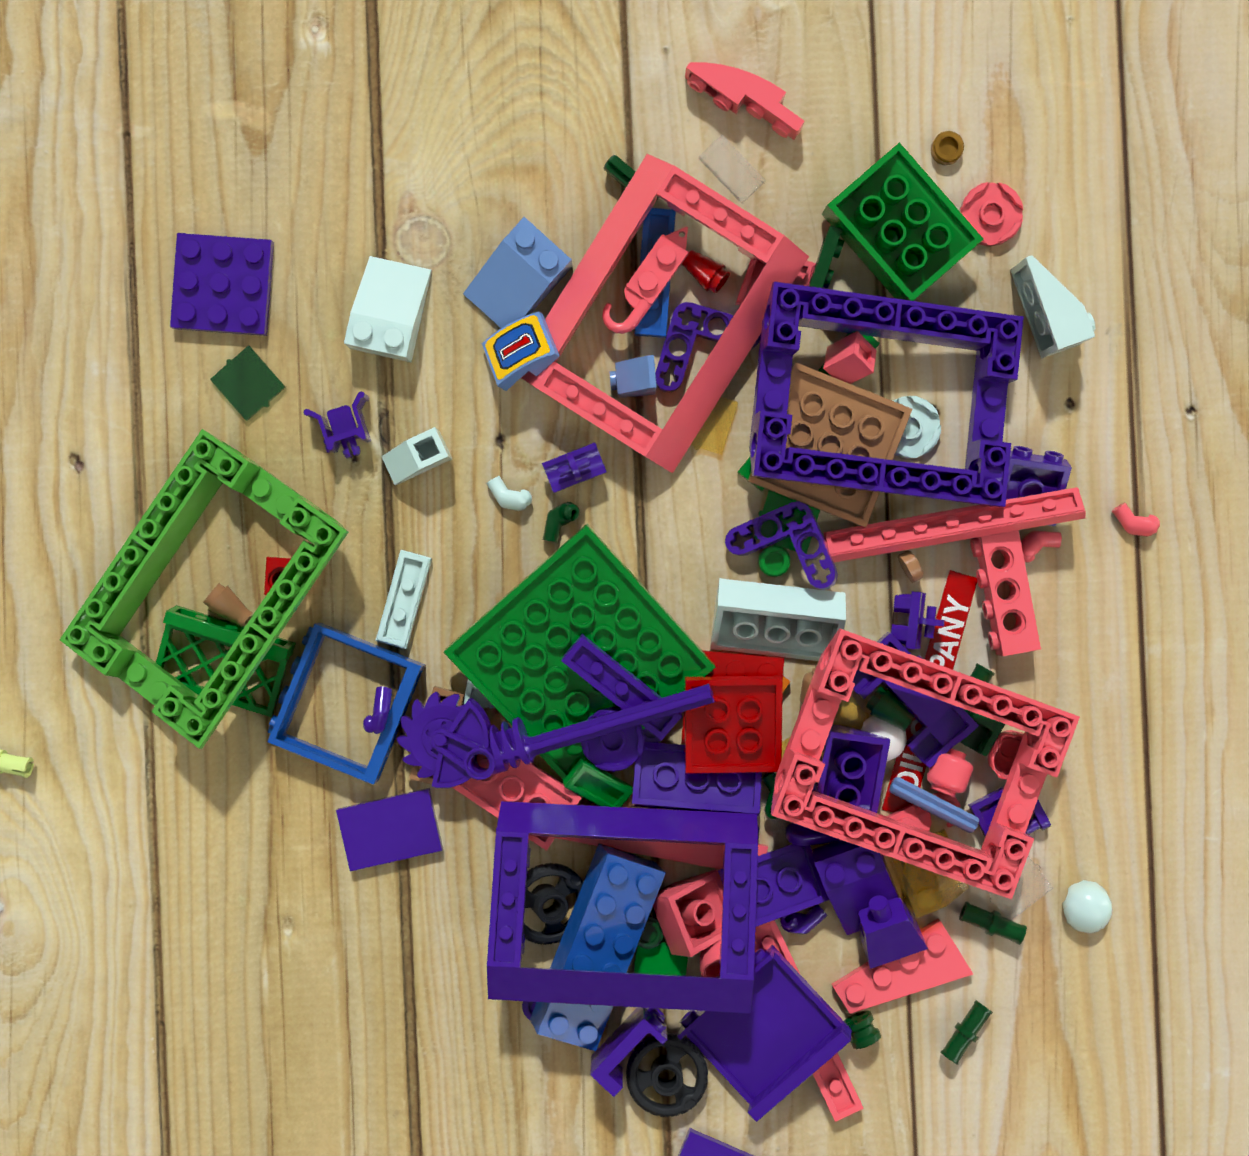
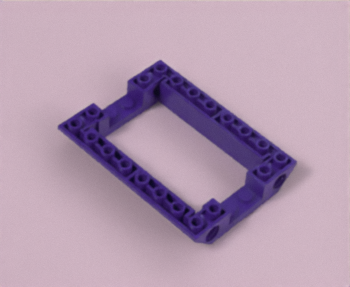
(990, 334)
(737, 949)

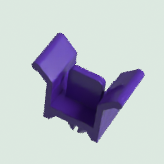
(344, 426)

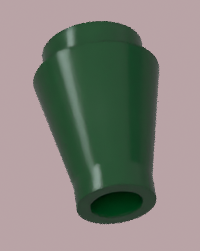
(889, 709)

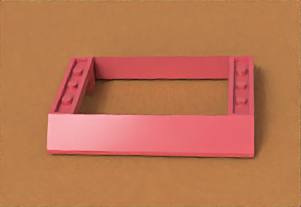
(726, 219)
(1006, 844)

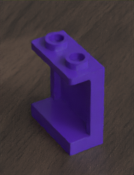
(606, 1058)

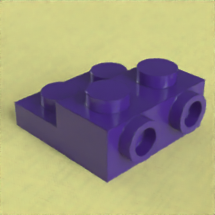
(1036, 473)

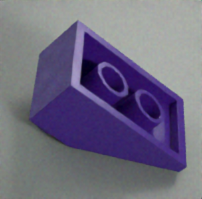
(852, 878)

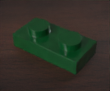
(830, 249)

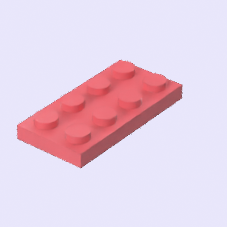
(519, 784)

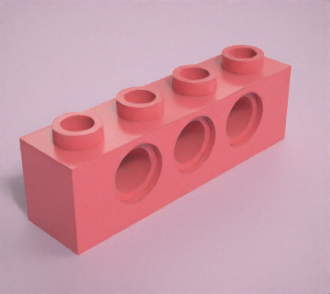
(1024, 634)

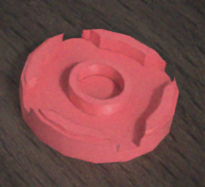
(993, 212)

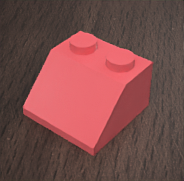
(691, 913)

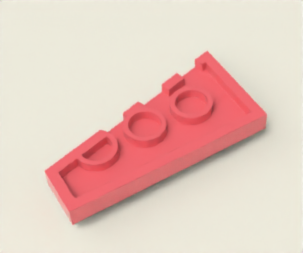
(904, 976)

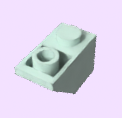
(416, 456)

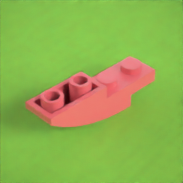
(735, 87)

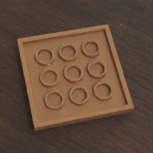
(841, 420)

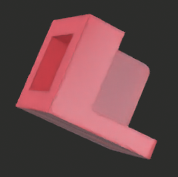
(850, 358)

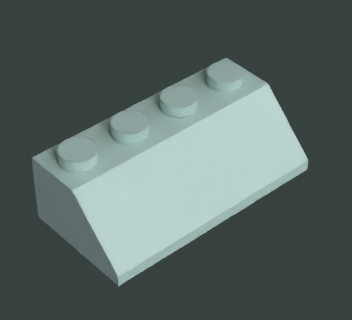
(776, 619)

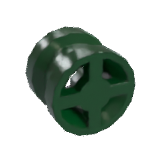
(863, 1030)

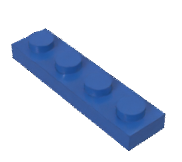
(655, 224)

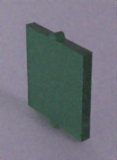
(248, 383)

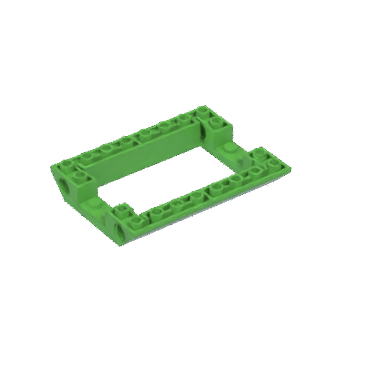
(148, 550)

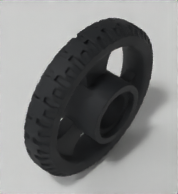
(568, 883)
(639, 1080)

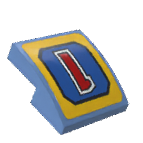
(520, 348)

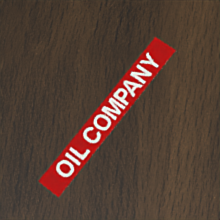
(943, 651)

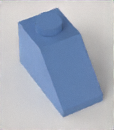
(634, 377)

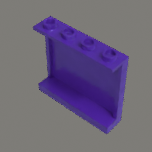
(775, 1044)

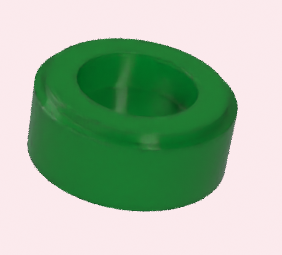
(774, 561)

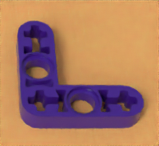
(687, 334)
(797, 532)

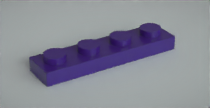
(615, 681)

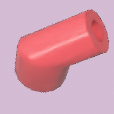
(1136, 524)
(1035, 540)

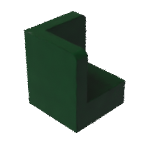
(984, 735)

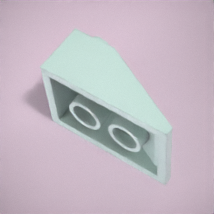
(388, 309)
(1051, 309)

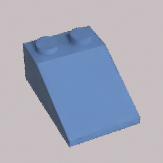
(518, 275)

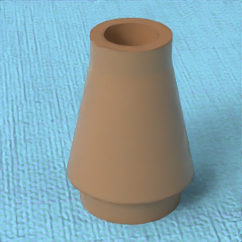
(227, 605)

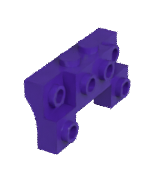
(941, 722)

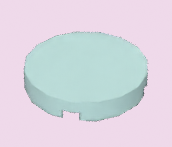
(924, 427)

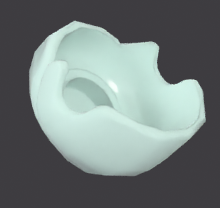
(1087, 907)

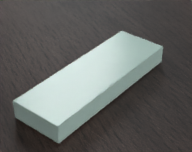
(403, 599)

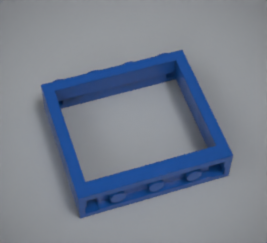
(291, 696)

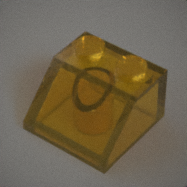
(925, 889)

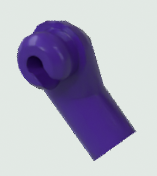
(382, 702)
(803, 923)

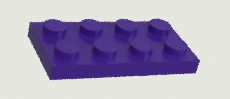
(663, 784)

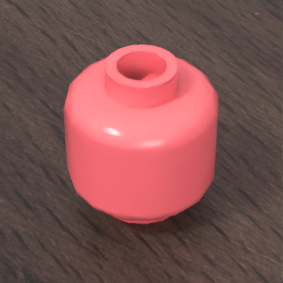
(950, 773)

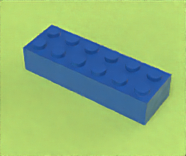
(600, 938)

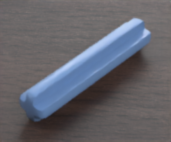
(934, 805)

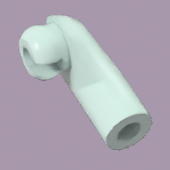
(509, 498)

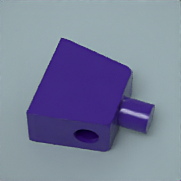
(888, 931)

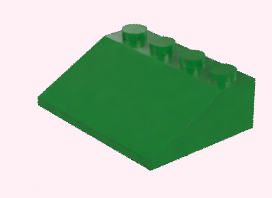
(901, 225)

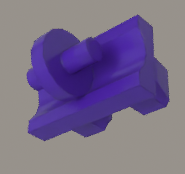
(574, 467)
(915, 606)

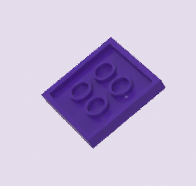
(222, 284)

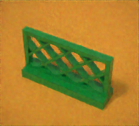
(221, 633)

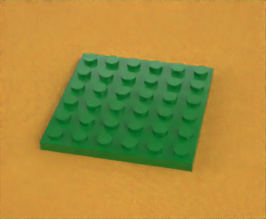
(578, 590)

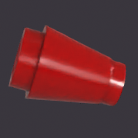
(706, 271)

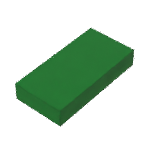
(597, 785)

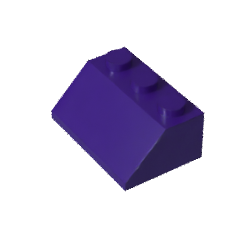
(853, 766)

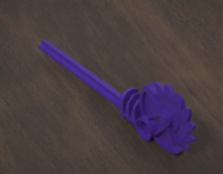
(450, 736)

